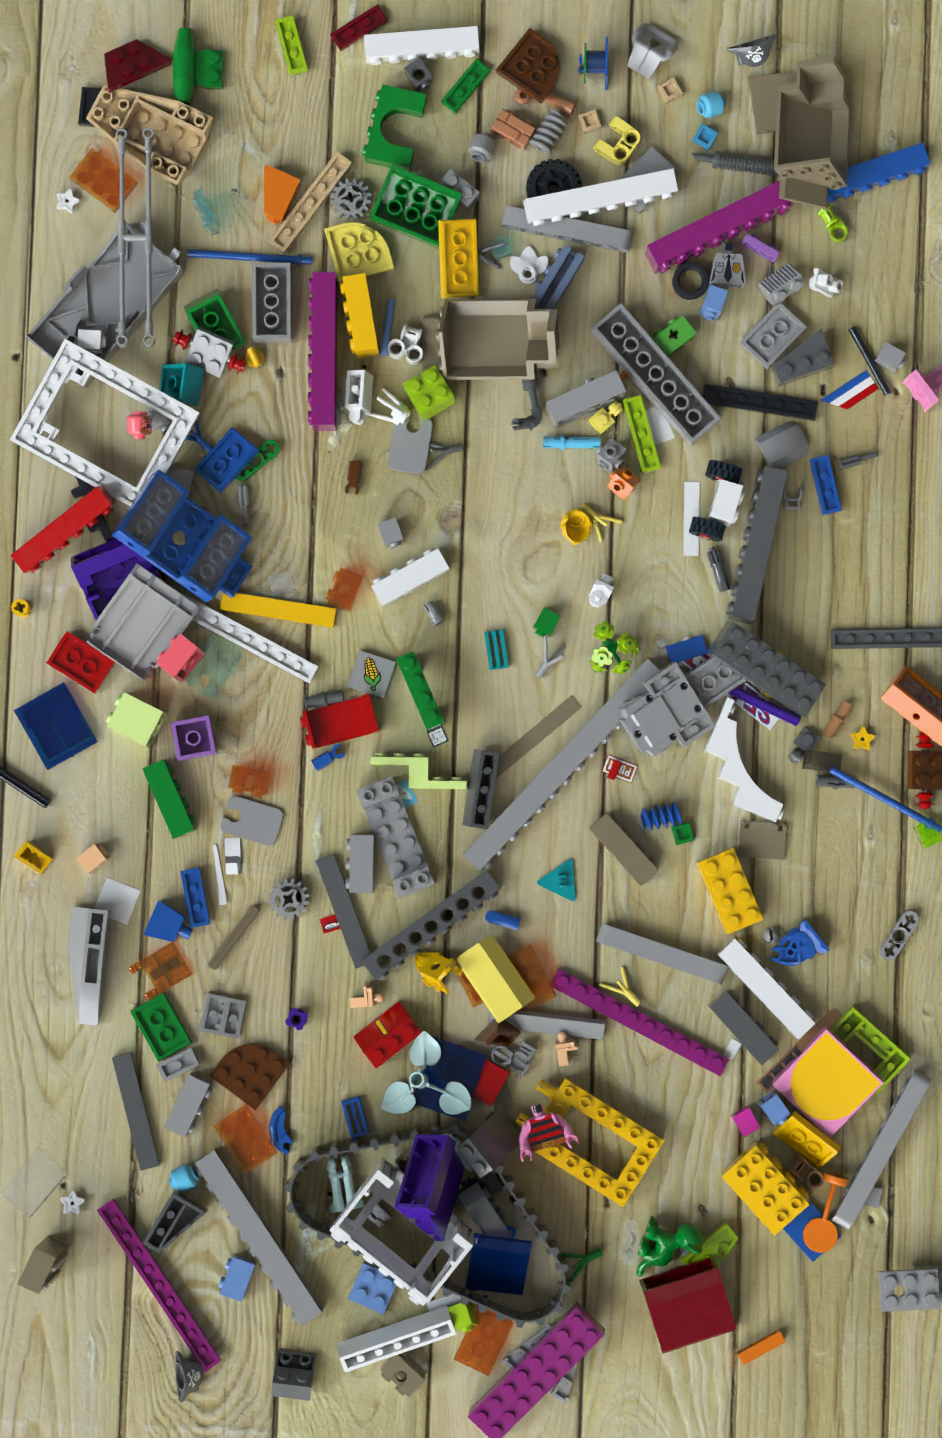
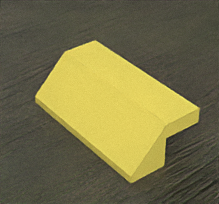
(495, 978)

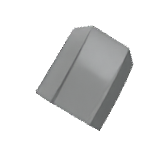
(782, 445)

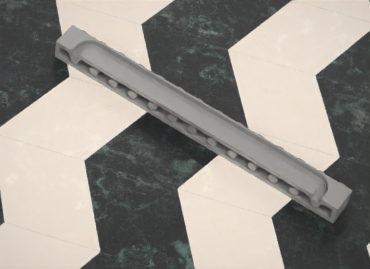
(557, 772)

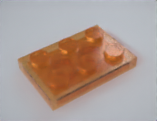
(102, 179)
(533, 975)
(245, 1139)
(483, 1344)

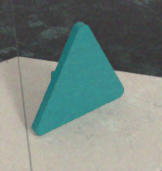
(560, 881)

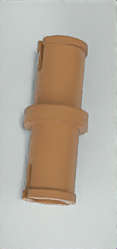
(837, 719)

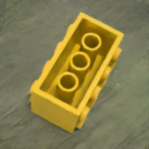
(766, 1187)

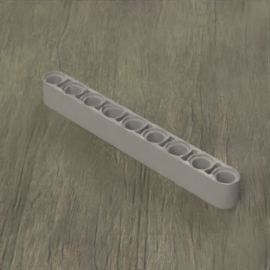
(881, 1149)

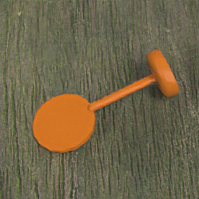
(820, 1233)

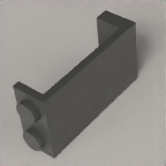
(490, 1142)

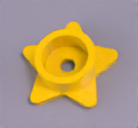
(857, 739)

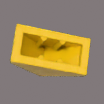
(33, 856)

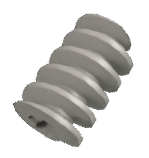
(548, 131)

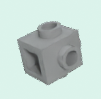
(611, 456)

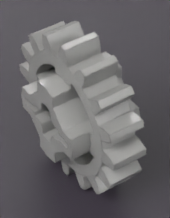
(358, 197)
(296, 904)

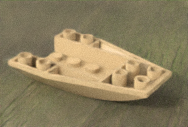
(177, 127)

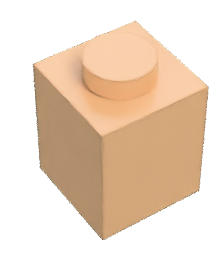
(93, 858)

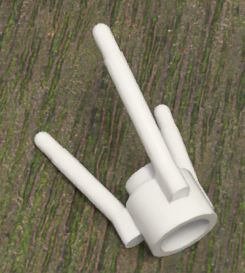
(400, 413)

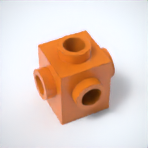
(623, 482)

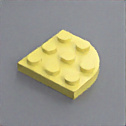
(358, 250)

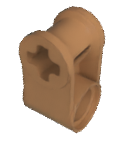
(804, 1171)

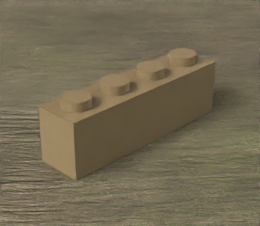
(623, 848)

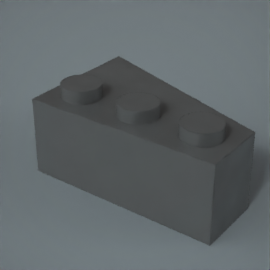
(484, 1211)

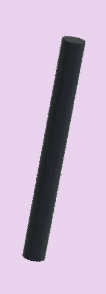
(869, 360)

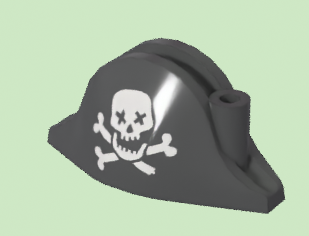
(753, 52)
(188, 1376)

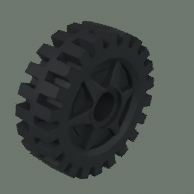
(552, 173)

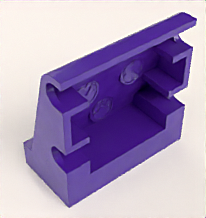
(103, 571)
(431, 1184)

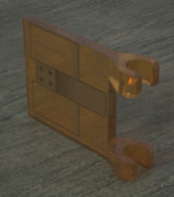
(164, 969)

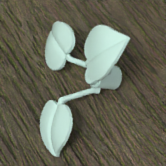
(399, 1097)

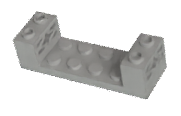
(395, 837)

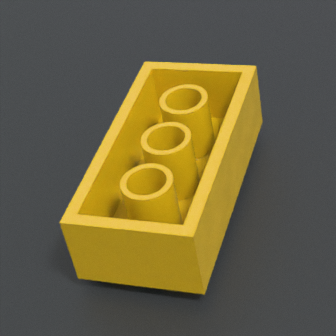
(359, 311)
(729, 891)

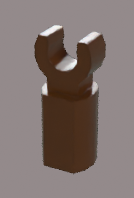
(353, 476)

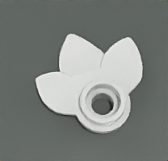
(528, 263)

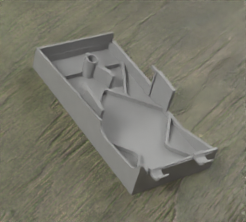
(94, 297)

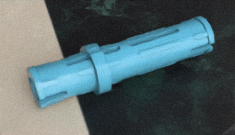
(571, 442)

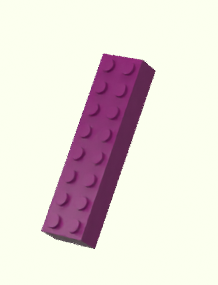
(716, 228)
(324, 351)
(536, 1372)

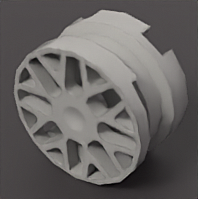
(380, 1215)

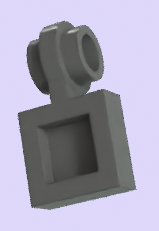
(805, 741)

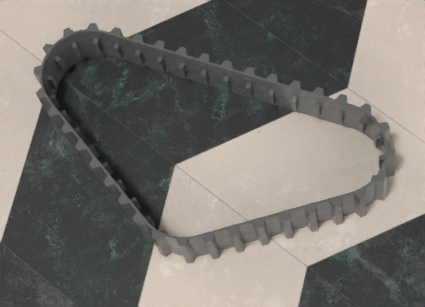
(448, 1287)

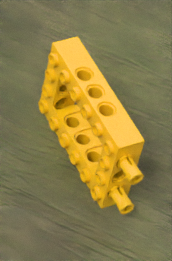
(647, 1142)

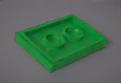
(161, 1026)

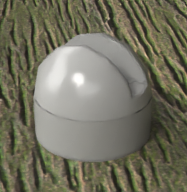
(766, 935)

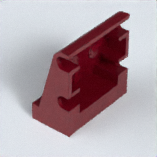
(688, 1304)

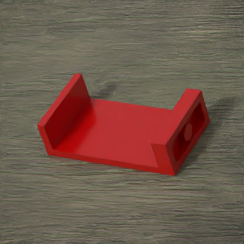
(339, 722)

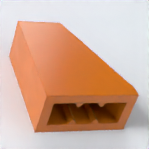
(279, 194)

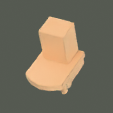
(369, 998)
(564, 1045)

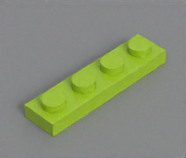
(641, 434)

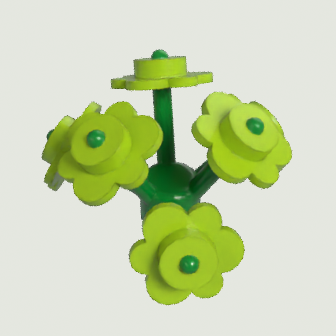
(609, 646)

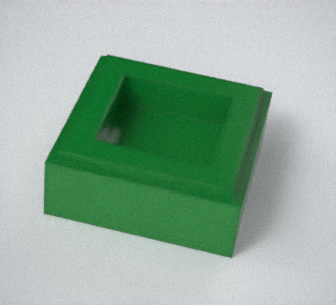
(682, 833)

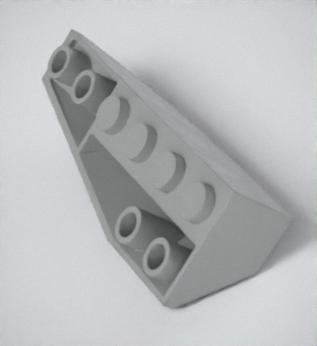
(87, 957)

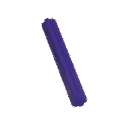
(765, 706)

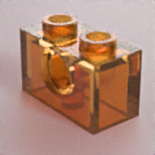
(345, 601)
(238, 778)

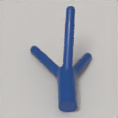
(199, 439)

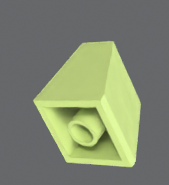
(136, 719)

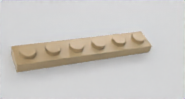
(310, 202)

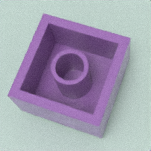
(194, 738)

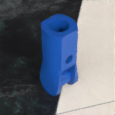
(502, 920)

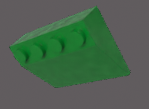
(414, 205)

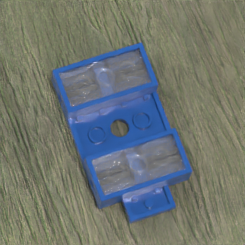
(212, 545)

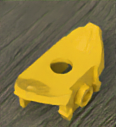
(426, 961)

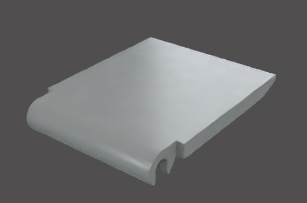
(141, 622)

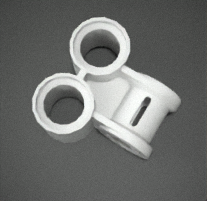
(408, 342)

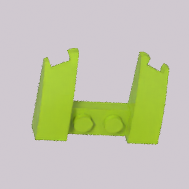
(891, 1055)

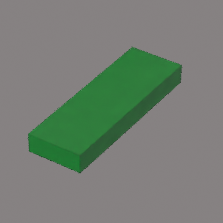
(465, 86)

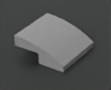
(222, 1015)

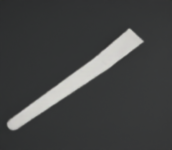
(221, 889)

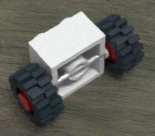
(724, 503)

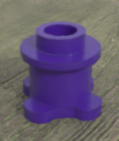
(291, 1022)

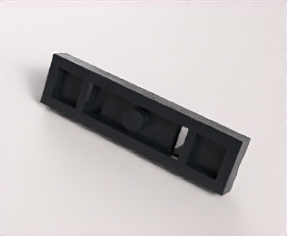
(84, 489)

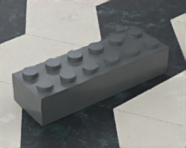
(766, 668)

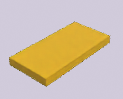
(458, 258)

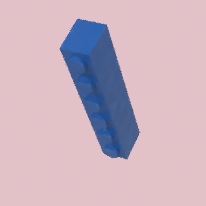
(882, 171)

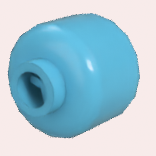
(711, 104)
(184, 1178)

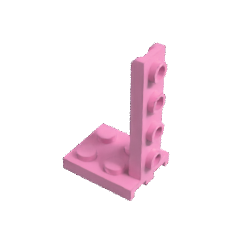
(925, 388)

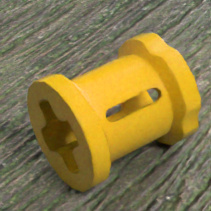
(16, 605)

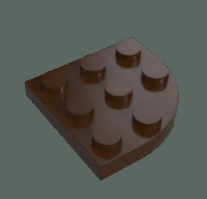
(532, 66)
(250, 1072)

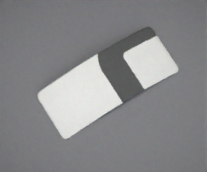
(232, 856)

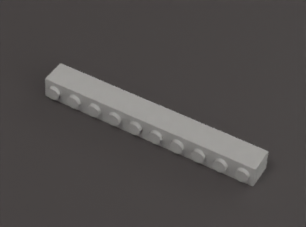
(259, 1237)

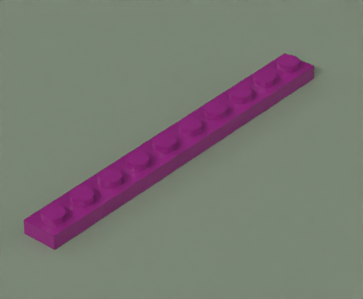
(639, 1022)
(159, 1285)

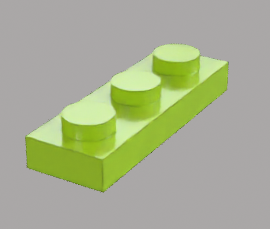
(291, 45)

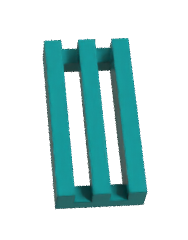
(493, 634)

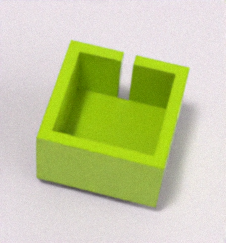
(429, 393)

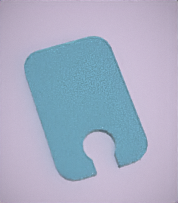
(217, 664)

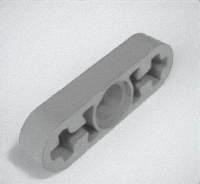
(911, 926)

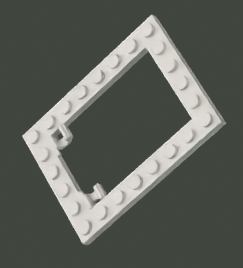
(62, 369)

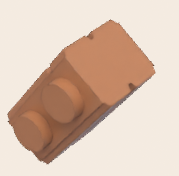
(513, 129)

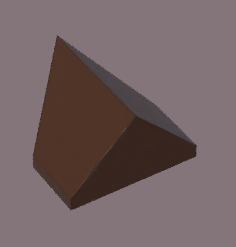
(498, 1034)

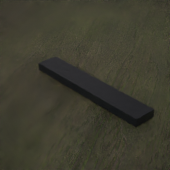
(760, 402)

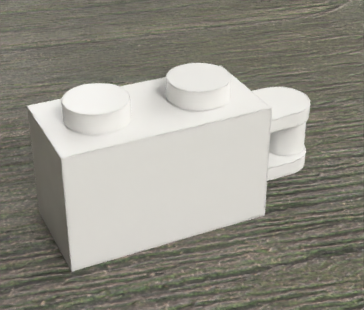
(358, 395)

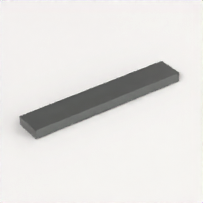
(886, 638)
(343, 909)
(135, 1111)

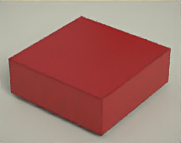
(613, 770)

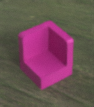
(745, 1121)

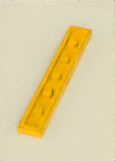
(279, 609)

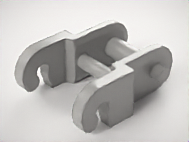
(792, 499)

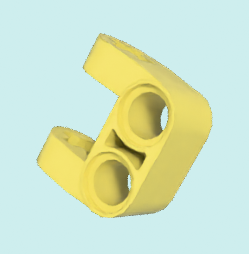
(623, 145)

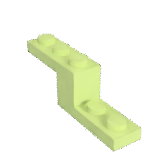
(418, 771)

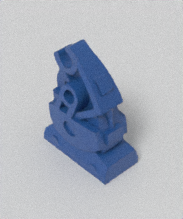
(802, 945)

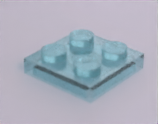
(202, 208)

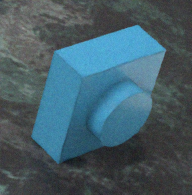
(705, 137)

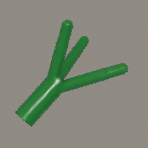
(582, 1263)

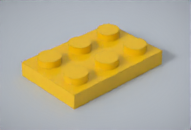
(806, 1140)

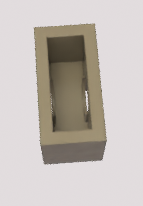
(400, 1363)

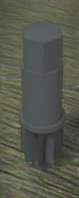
(718, 569)

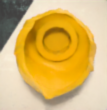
(576, 526)

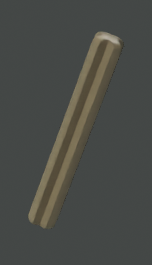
(234, 936)

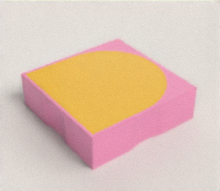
(827, 1082)

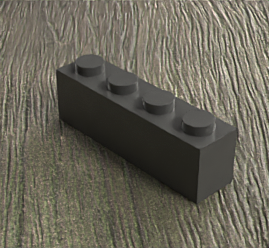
(480, 789)
(743, 1027)

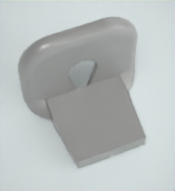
(645, 58)

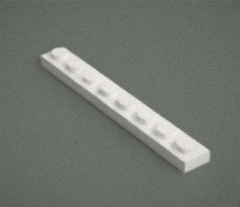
(254, 642)

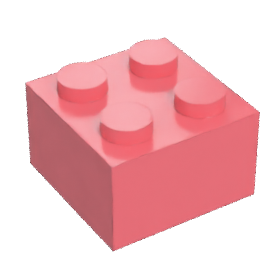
(180, 657)

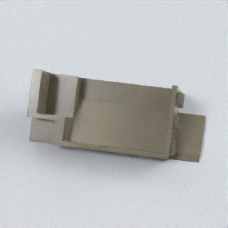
(812, 132)
(491, 339)

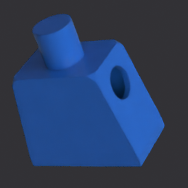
(167, 923)

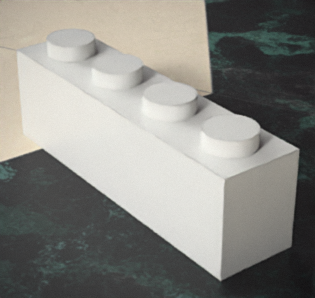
(410, 577)

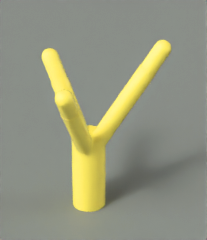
(594, 516)
(626, 988)

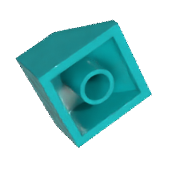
(182, 382)

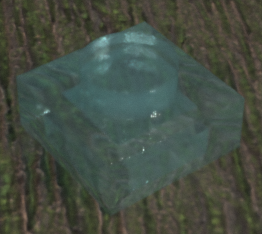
(503, 251)

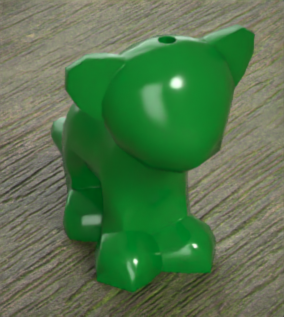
(687, 1237)

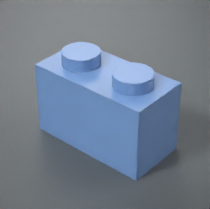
(713, 303)
(774, 1108)
(237, 1277)

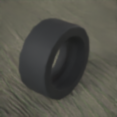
(690, 266)

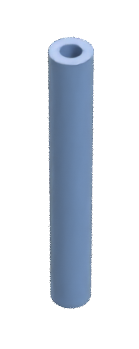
(387, 327)

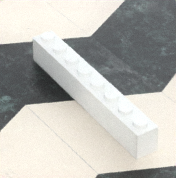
(600, 196)

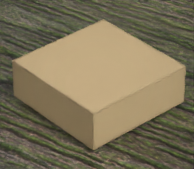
(670, 90)
(589, 121)

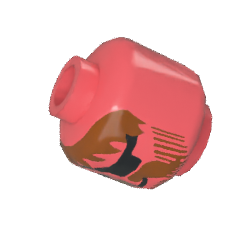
(139, 424)

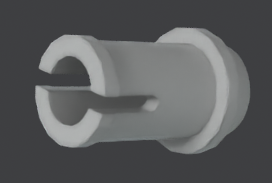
(433, 613)

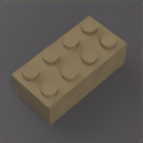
(43, 1265)

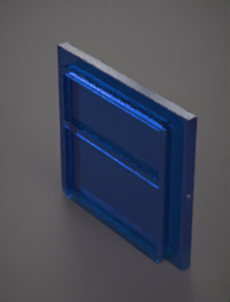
(56, 726)

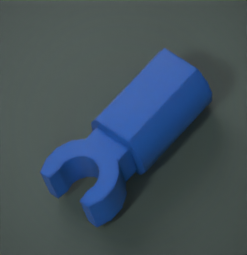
(326, 758)

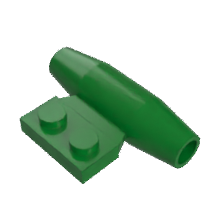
(194, 68)

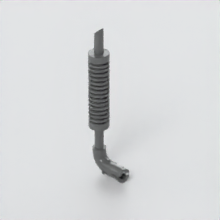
(738, 162)
(536, 412)

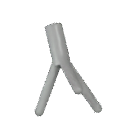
(546, 664)

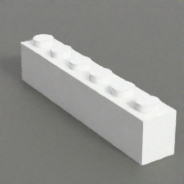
(422, 44)
(766, 988)
(395, 1339)

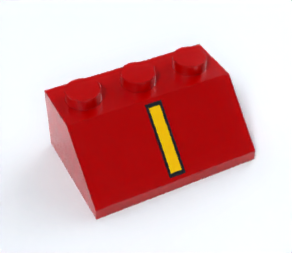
(387, 1034)

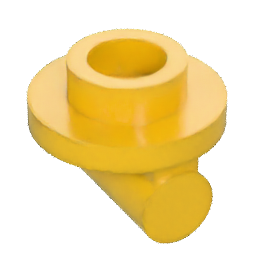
(254, 357)

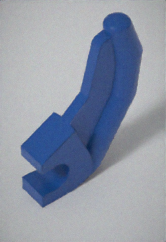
(277, 1131)

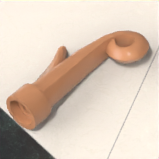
(553, 99)

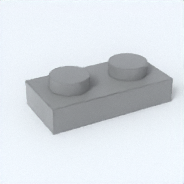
(178, 1064)

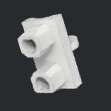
(825, 283)
(601, 591)

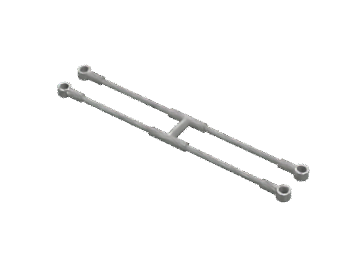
(123, 237)

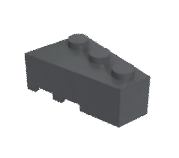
(805, 360)
(173, 1220)

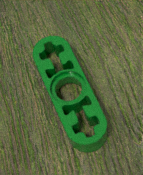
(263, 447)

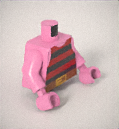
(544, 1131)

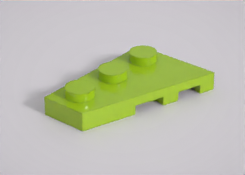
(715, 1244)

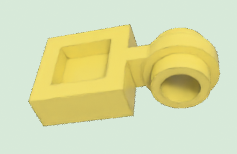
(602, 420)

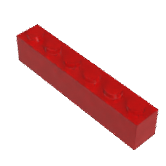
(63, 529)

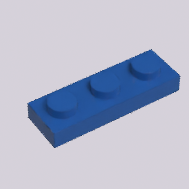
(825, 485)
(195, 897)

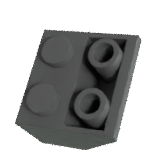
(293, 1375)

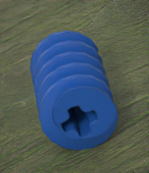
(660, 816)

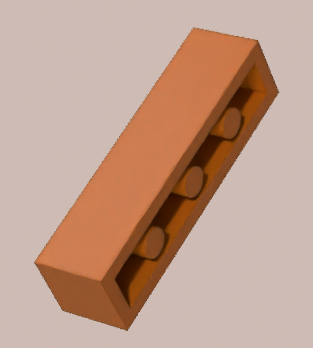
(761, 1347)

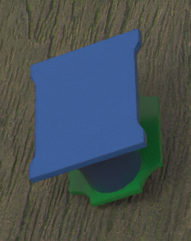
(595, 62)

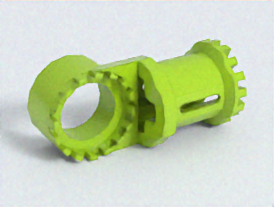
(832, 223)

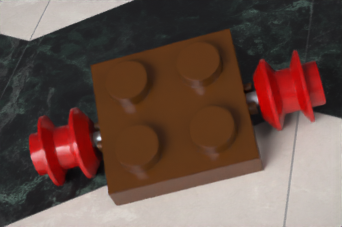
(924, 771)

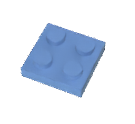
(372, 1288)

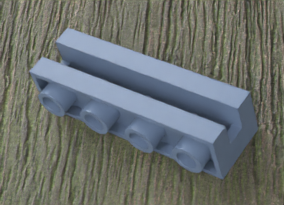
(557, 278)

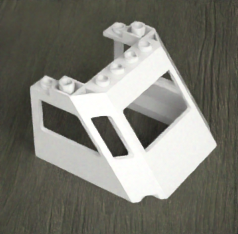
(385, 1184)

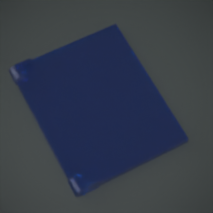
(455, 1065)
(498, 1264)

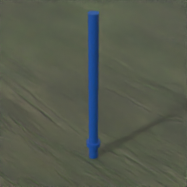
(299, 259)
(928, 822)

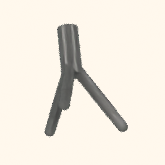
(486, 259)
(445, 449)

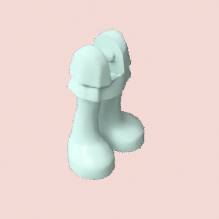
(338, 1204)

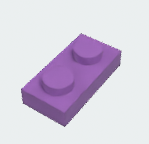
(754, 244)

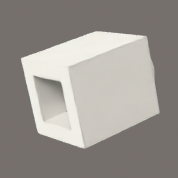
(92, 340)

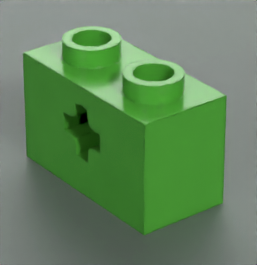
(684, 333)

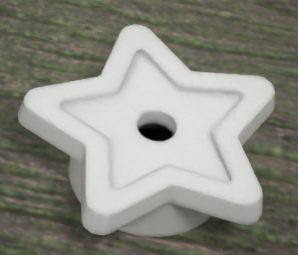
(63, 197)
(67, 1202)

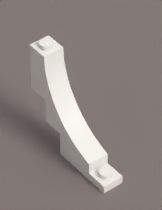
(723, 745)

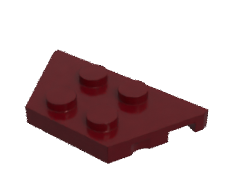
(132, 63)

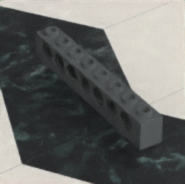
(484, 881)

